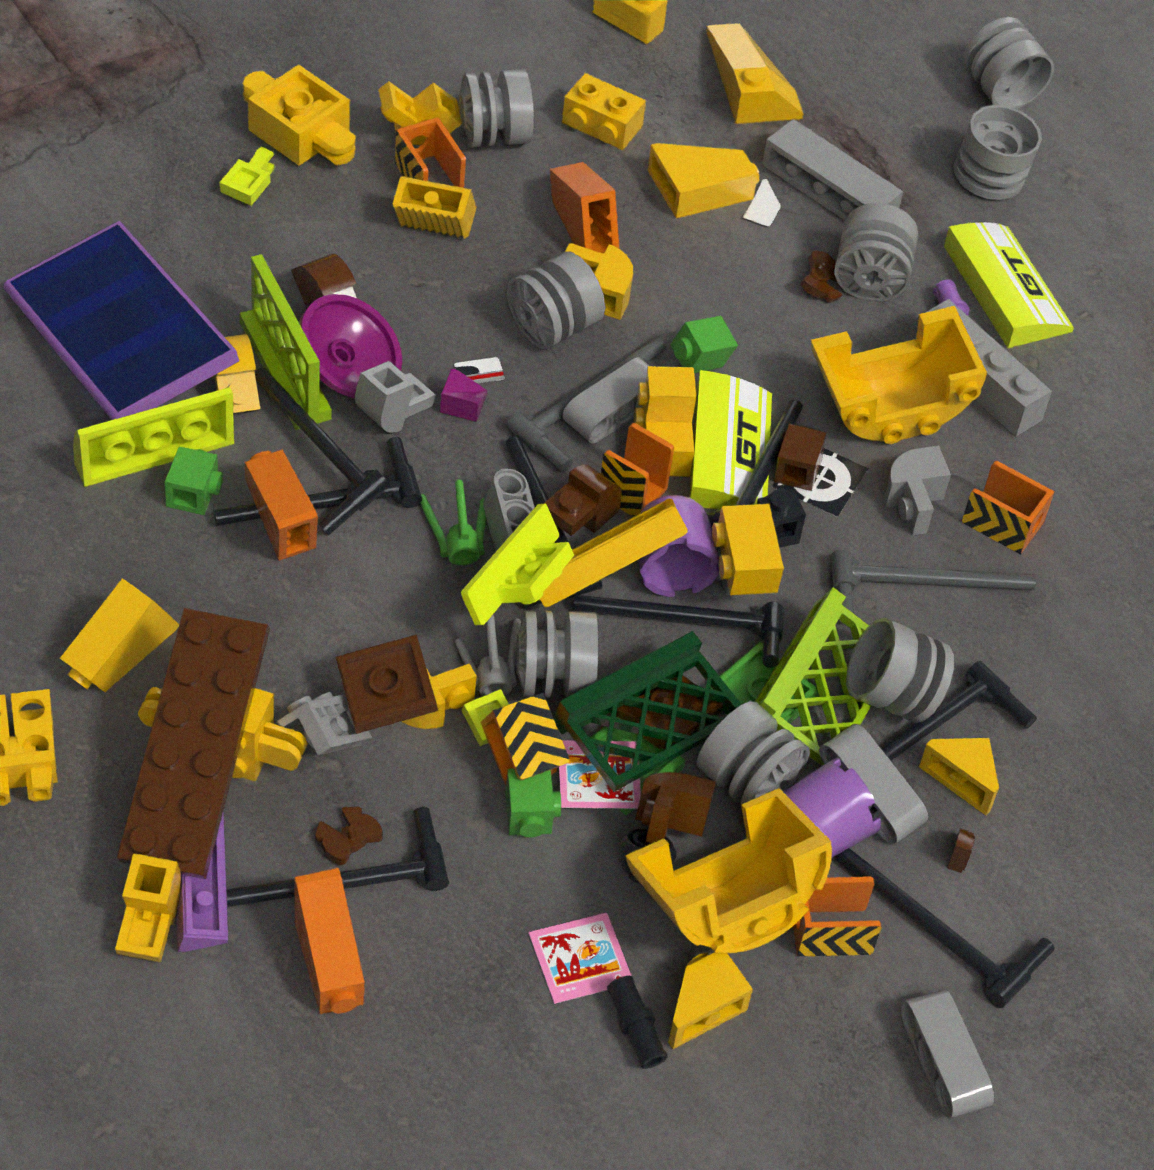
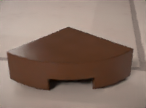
(961, 850)

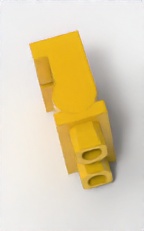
(29, 755)

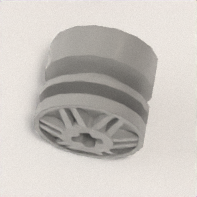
(1008, 63)
(500, 108)
(997, 152)
(876, 252)
(556, 300)
(557, 654)
(900, 670)
(751, 754)

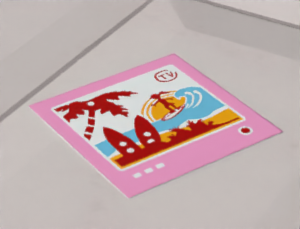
(585, 788)
(579, 957)

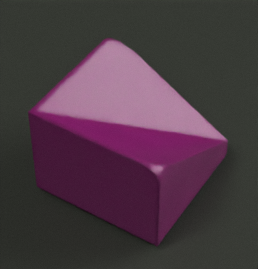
(462, 396)

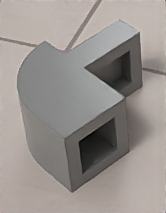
(391, 396)
(916, 481)

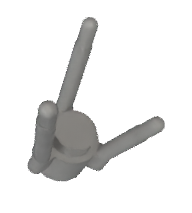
(493, 671)

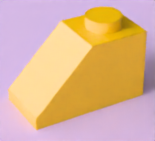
(709, 996)

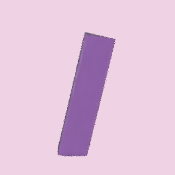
(203, 904)

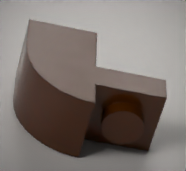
(324, 277)
(584, 501)
(674, 803)

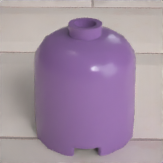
(685, 561)
(836, 804)

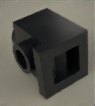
(786, 511)

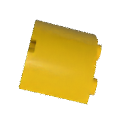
(904, 385)
(747, 889)

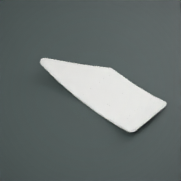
(764, 205)

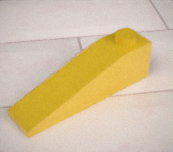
(750, 79)

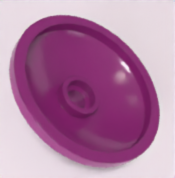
(348, 340)

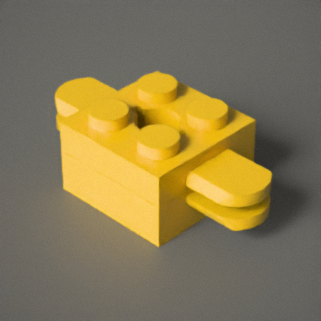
(299, 116)
(261, 738)

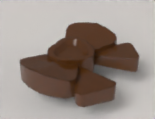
(820, 271)
(340, 845)

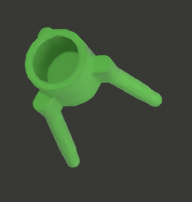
(462, 543)

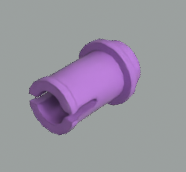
(948, 291)

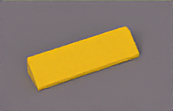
(617, 549)

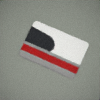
(481, 370)

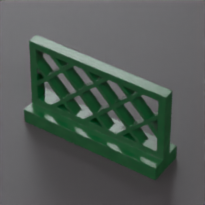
(624, 688)

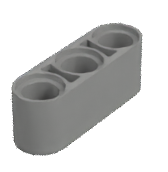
(607, 403)
(506, 504)
(894, 799)
(947, 1054)

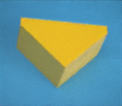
(964, 768)

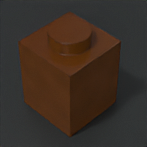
(800, 457)

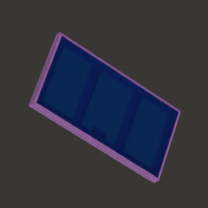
(120, 322)

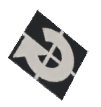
(833, 484)

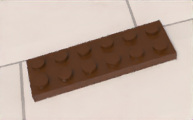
(195, 741)

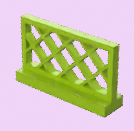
(282, 343)
(794, 667)

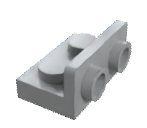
(325, 723)

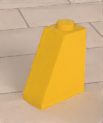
(701, 177)
(117, 637)

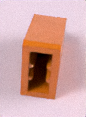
(585, 206)
(282, 503)
(328, 941)

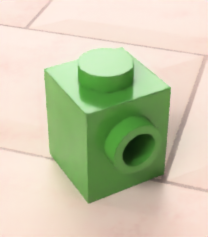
(704, 344)
(192, 480)
(531, 804)

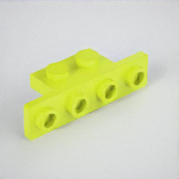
(519, 568)

